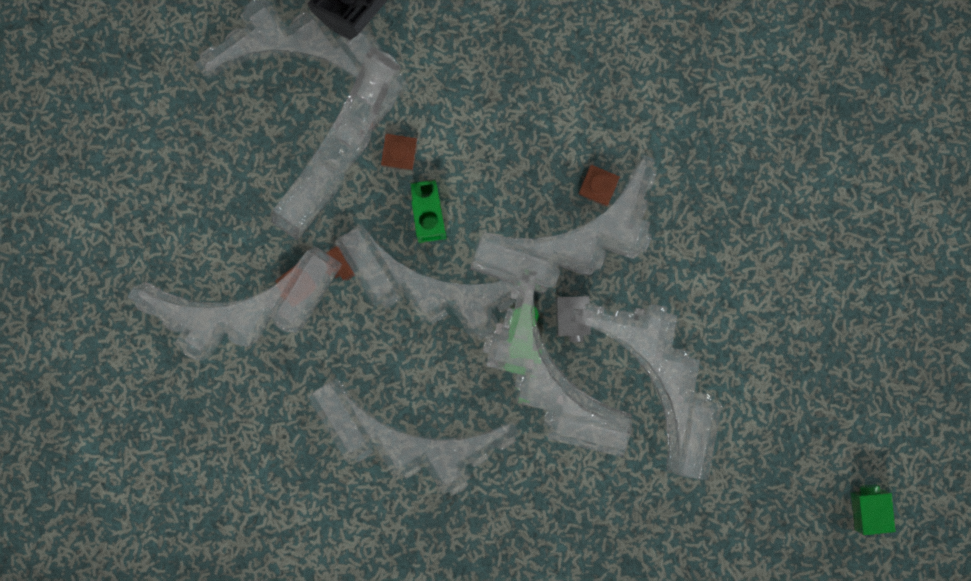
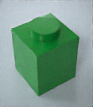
(873, 510)

